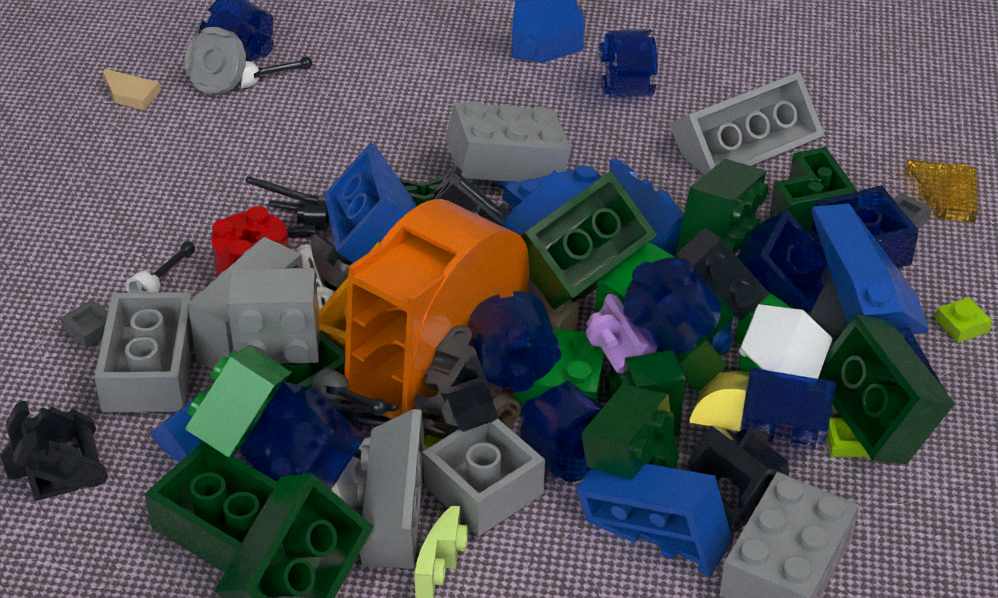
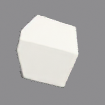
(786, 341)

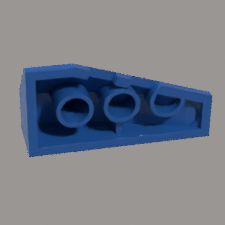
(547, 29)
(655, 206)
(863, 272)

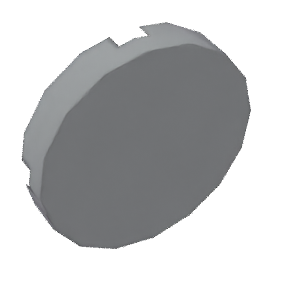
(215, 60)

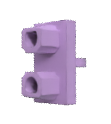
(616, 334)

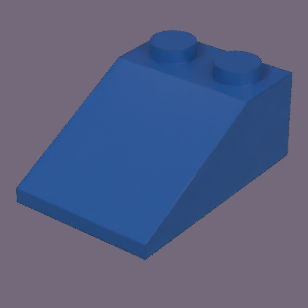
(365, 204)

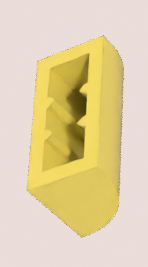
(722, 401)

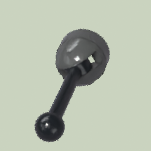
(339, 390)

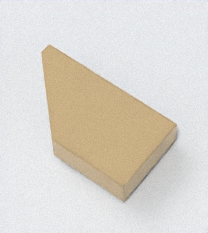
(130, 89)

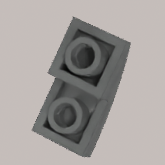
(329, 263)
(828, 311)

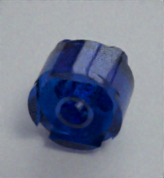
(247, 21)
(629, 63)
(671, 304)
(514, 340)
(554, 429)

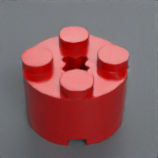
(241, 232)

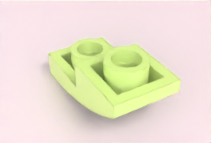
(439, 552)

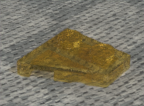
(947, 188)

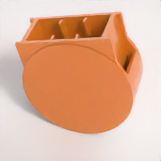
(417, 289)

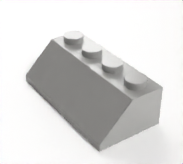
(749, 125)

